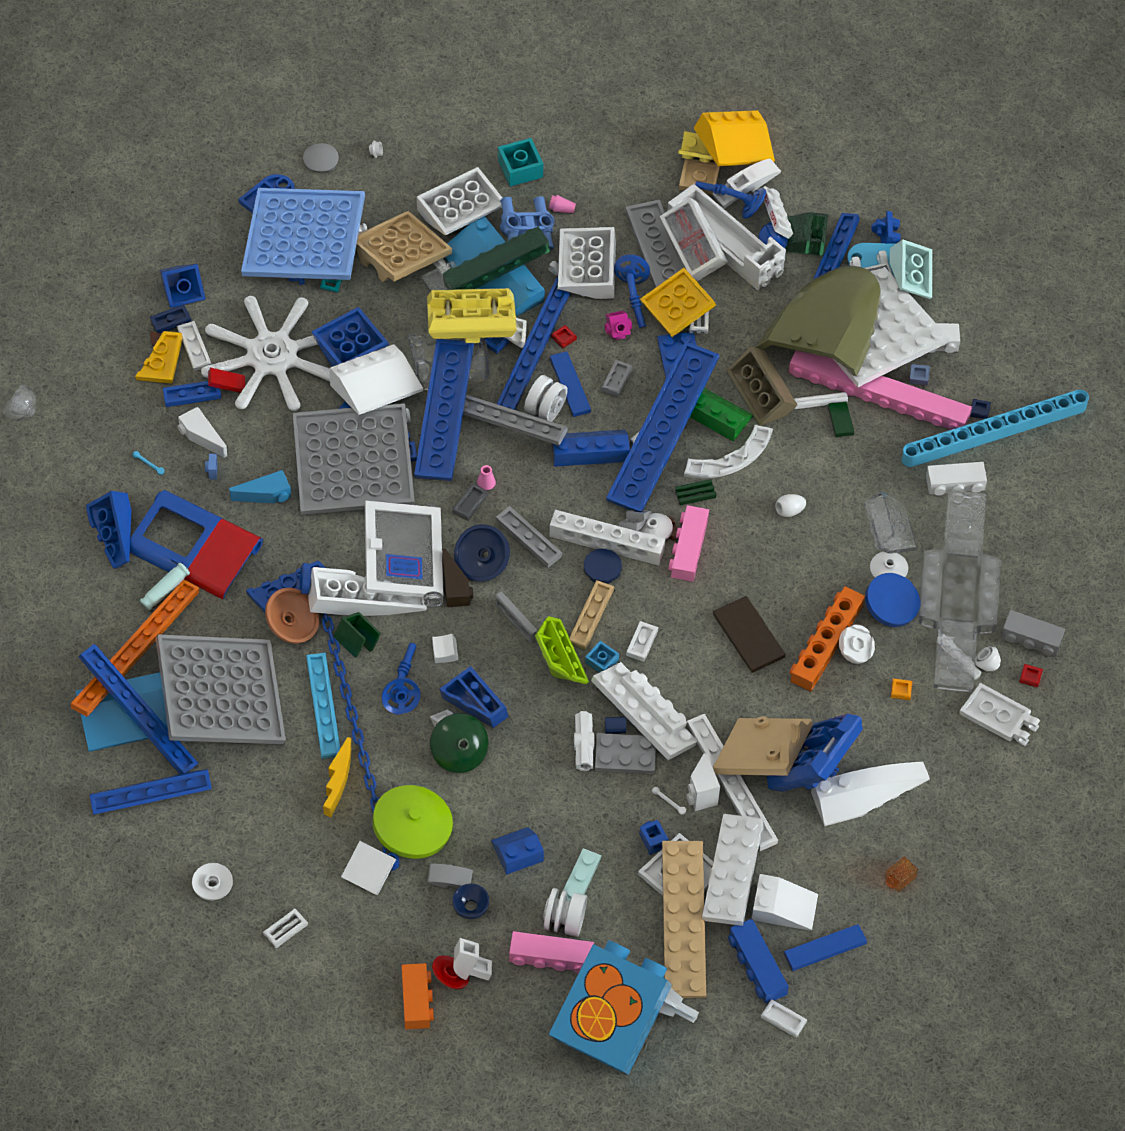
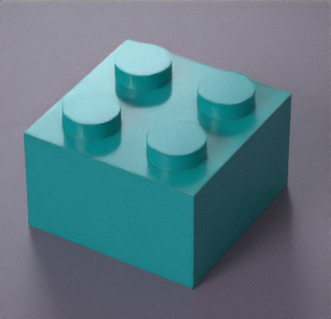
(520, 162)

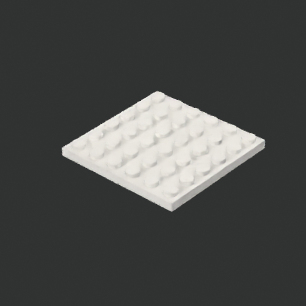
(900, 332)

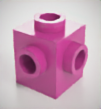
(613, 320)

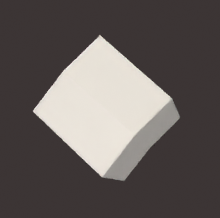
(445, 648)

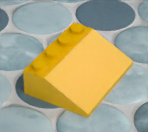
(735, 137)

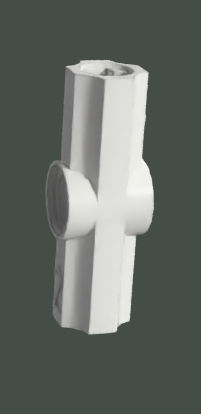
(584, 741)

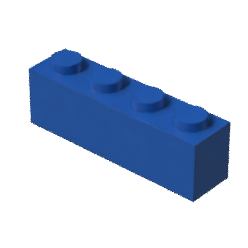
(758, 961)

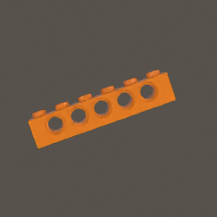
(808, 677)

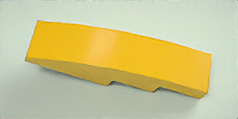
(338, 773)

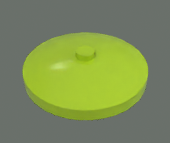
(412, 821)

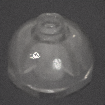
(21, 404)

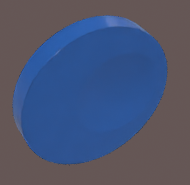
(892, 600)

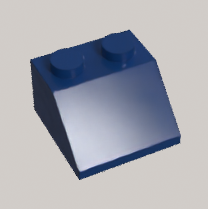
(518, 850)

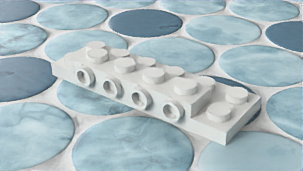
(646, 709)

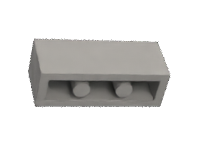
(1033, 633)

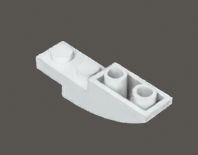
(748, 179)

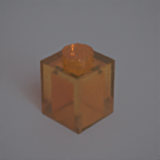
(901, 874)

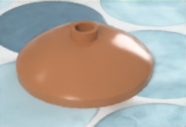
(294, 607)

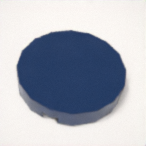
(602, 565)

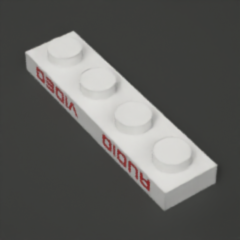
(777, 213)

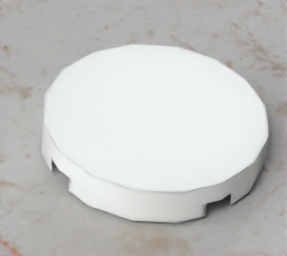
(856, 644)

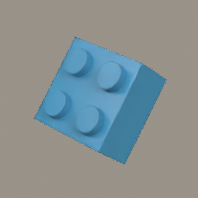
(601, 657)

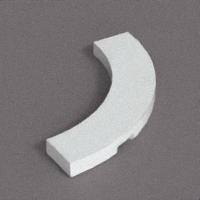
(734, 461)

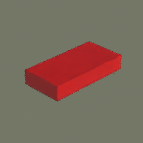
(226, 380)

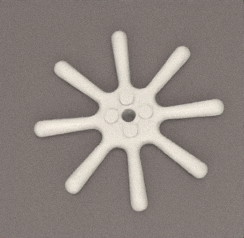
(268, 353)

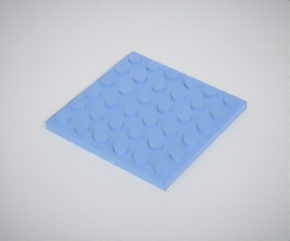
(303, 233)

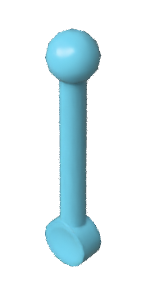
(160, 470)

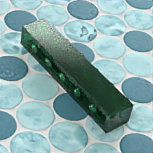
(497, 261)

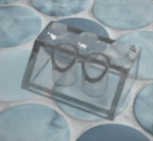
(889, 524)

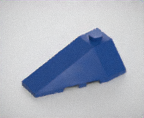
(113, 522)

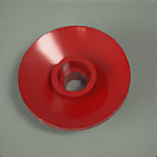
(445, 973)

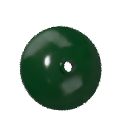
(446, 743)

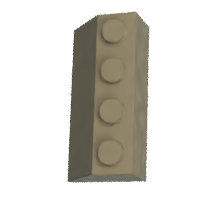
(761, 386)

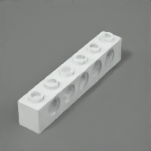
(607, 536)

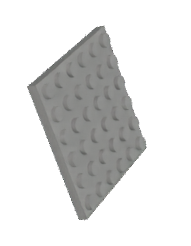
(352, 458)
(220, 689)

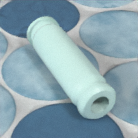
(164, 586)

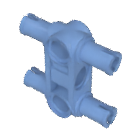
(526, 220)

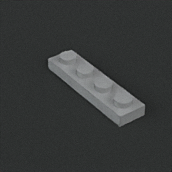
(529, 536)

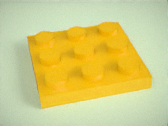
(678, 302)

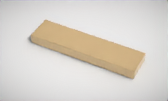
(591, 614)

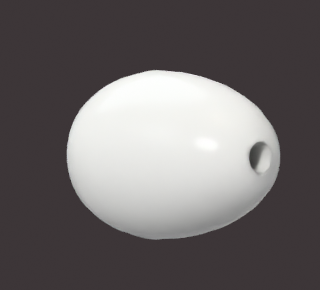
(790, 505)

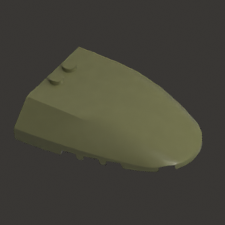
(830, 317)

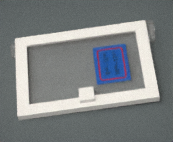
(404, 550)

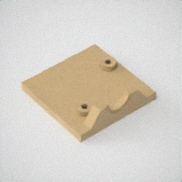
(400, 247)
(762, 746)

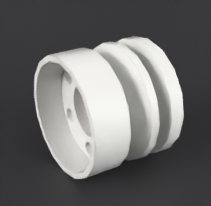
(565, 912)

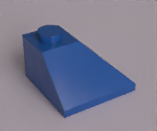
(182, 284)

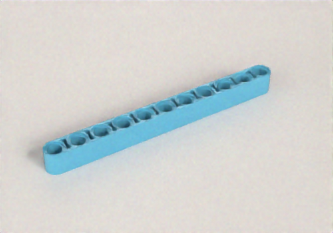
(1005, 424)

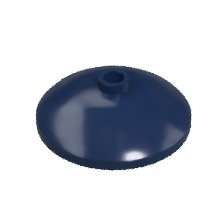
(471, 548)

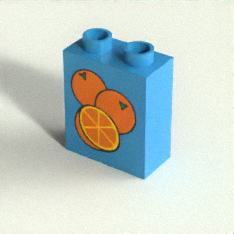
(612, 1006)

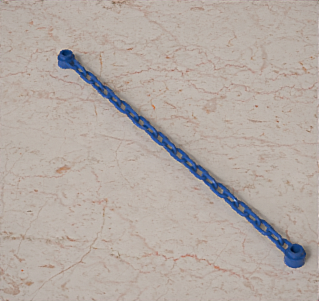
(347, 696)

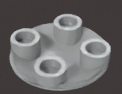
(320, 157)

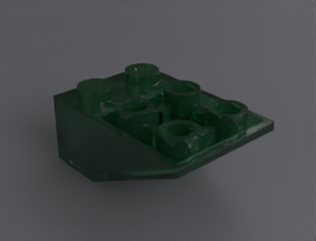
(808, 233)

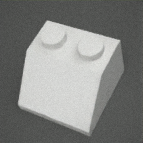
(703, 785)

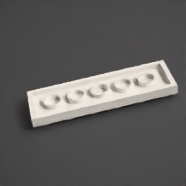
(732, 869)

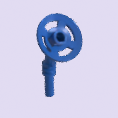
(751, 201)
(630, 275)
(399, 690)

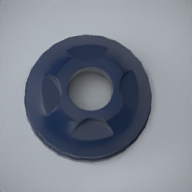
(468, 893)

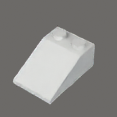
(784, 903)

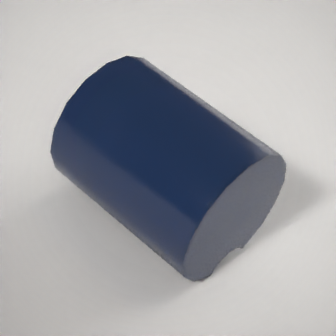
(615, 725)

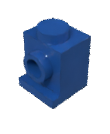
(654, 830)

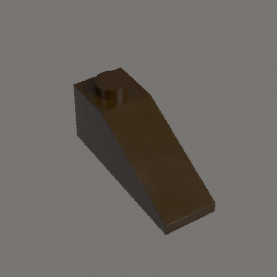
(456, 583)

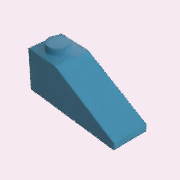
(265, 489)

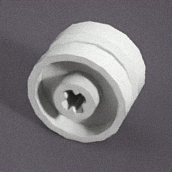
(545, 398)

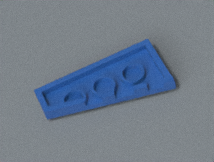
(261, 594)

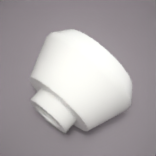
(988, 659)

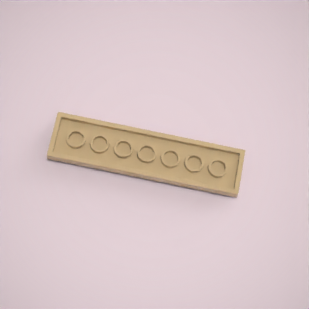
(683, 917)

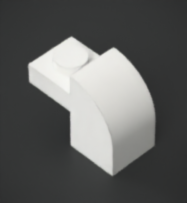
(468, 961)

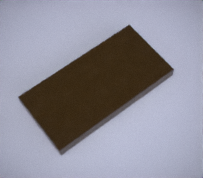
(749, 634)

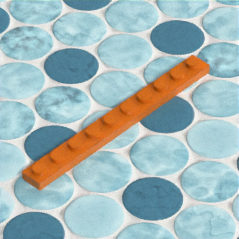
(138, 644)

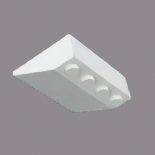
(459, 201)
(587, 261)
(375, 379)

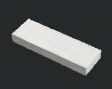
(194, 345)

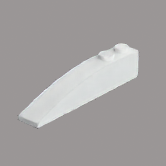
(345, 594)
(862, 790)

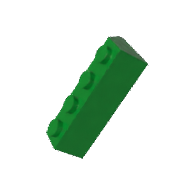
(720, 415)

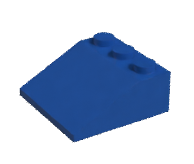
(349, 337)

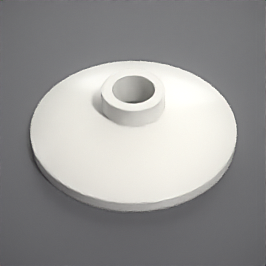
(658, 525)
(879, 564)
(212, 873)

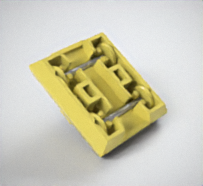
(471, 314)

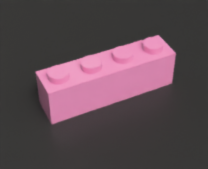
(689, 544)
(548, 951)

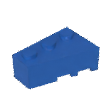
(474, 697)

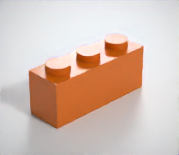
(417, 996)

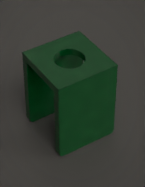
(356, 634)

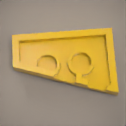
(163, 360)

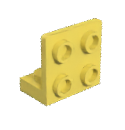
(694, 147)

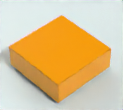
(901, 689)

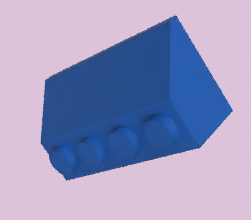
(591, 448)

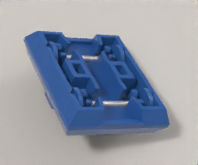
(820, 753)

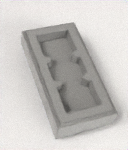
(617, 378)

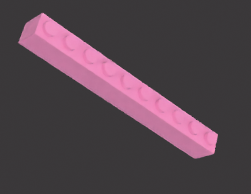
(882, 391)

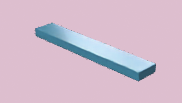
(323, 705)

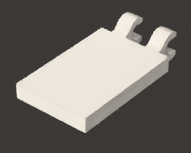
(999, 714)

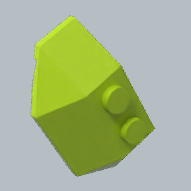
(559, 651)

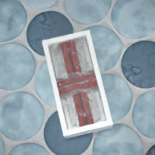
(693, 239)

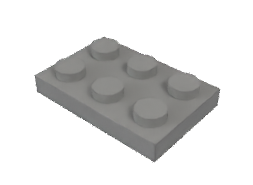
(624, 754)

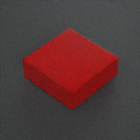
(563, 336)
(1031, 675)

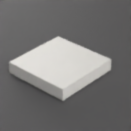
(368, 868)

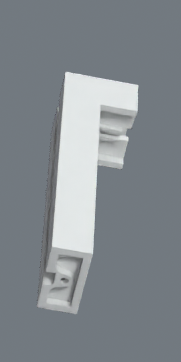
(742, 249)

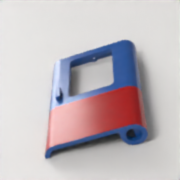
(215, 556)

